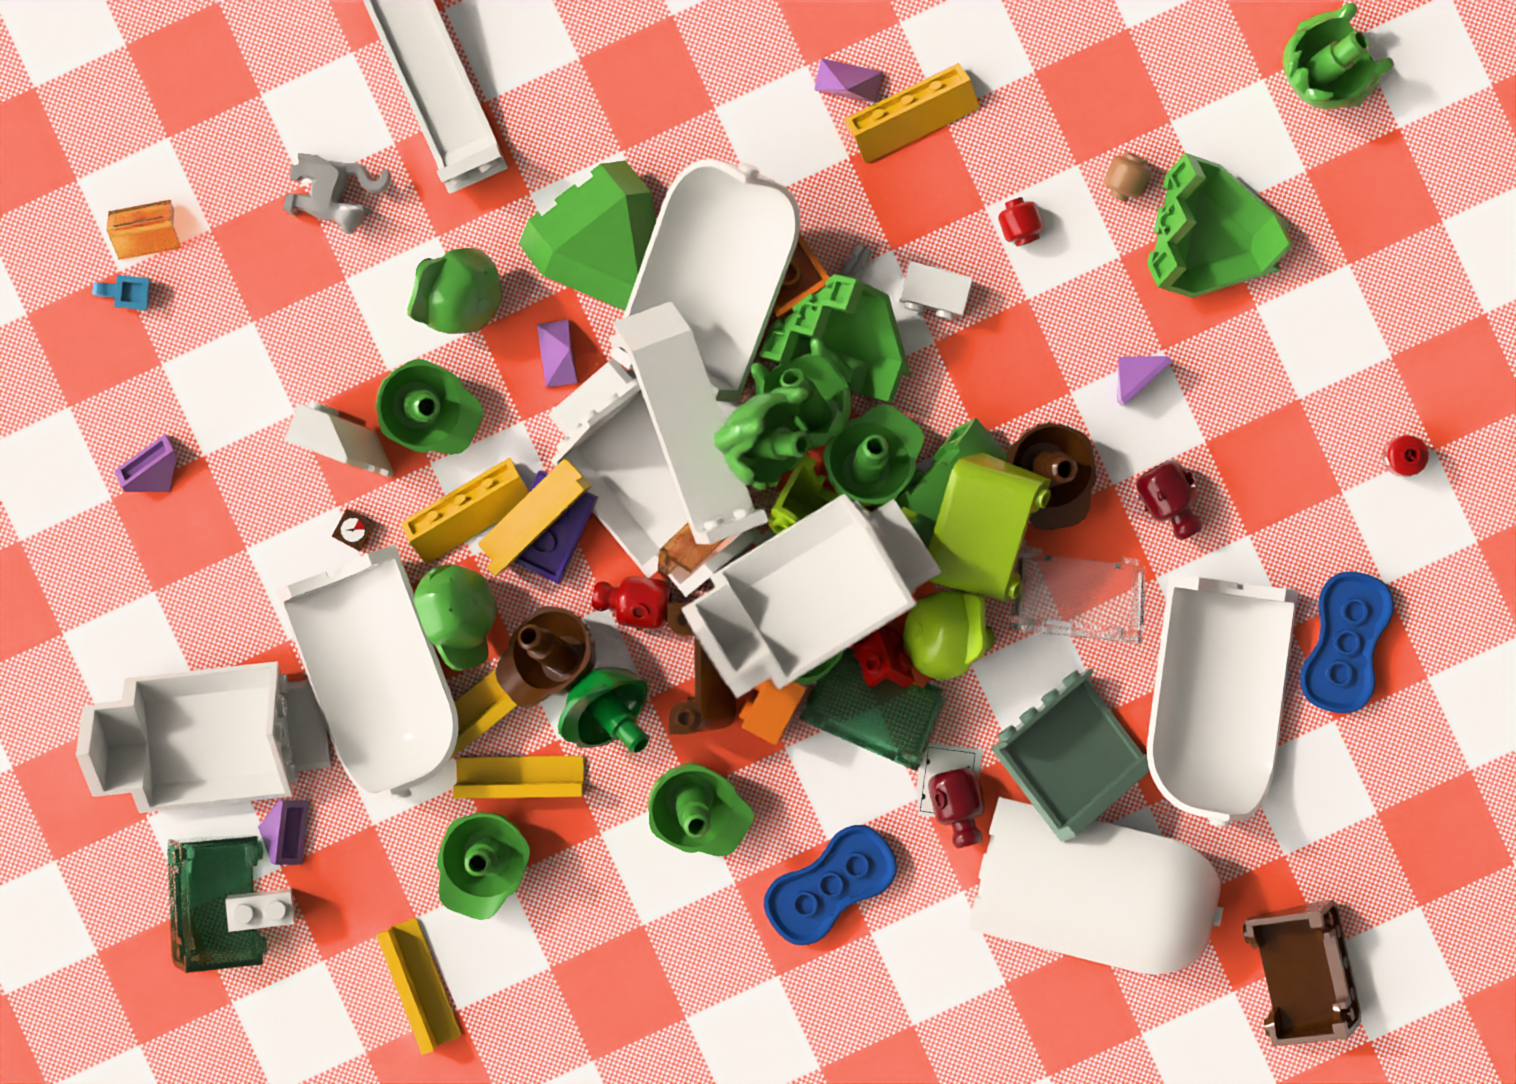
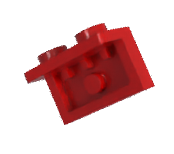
(884, 657)

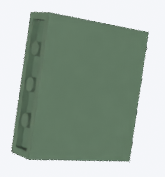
(1071, 756)

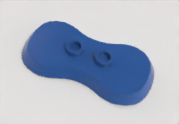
(1341, 666)
(850, 869)

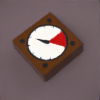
(353, 530)

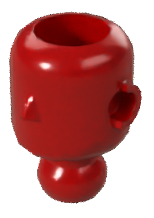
(636, 602)

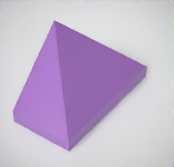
(848, 81)
(557, 353)
(1136, 373)
(150, 468)
(285, 832)

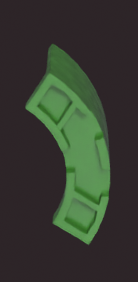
(927, 489)

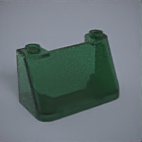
(878, 718)
(199, 880)

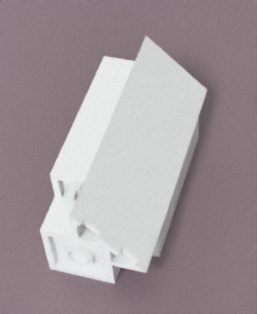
(621, 457)
(810, 593)
(203, 738)

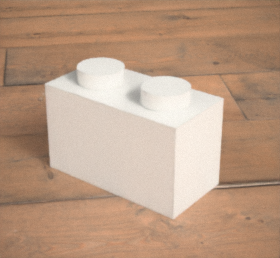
(935, 290)
(260, 909)

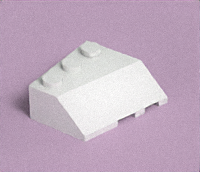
(325, 433)

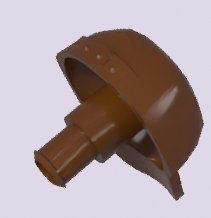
(1068, 461)
(546, 656)

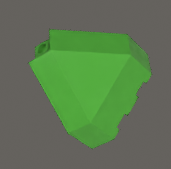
(1213, 231)
(595, 234)
(854, 324)

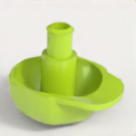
(947, 633)

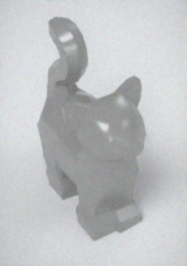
(327, 190)

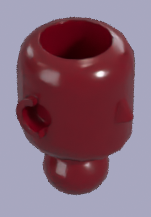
(1169, 495)
(957, 802)

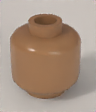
(1127, 176)

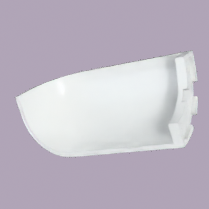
(720, 262)
(374, 673)
(1219, 695)
(1096, 896)

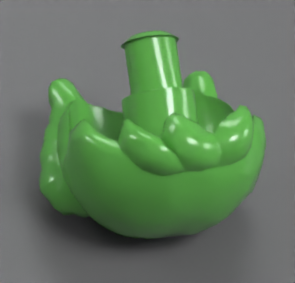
(1331, 62)
(828, 389)
(763, 438)

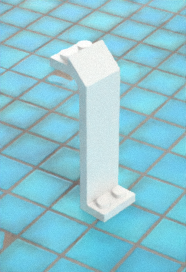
(437, 90)
(686, 421)

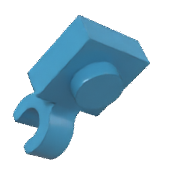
(128, 292)

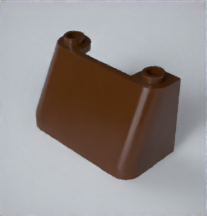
(714, 700)
(1306, 973)

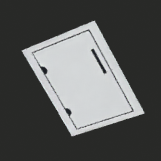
(940, 759)

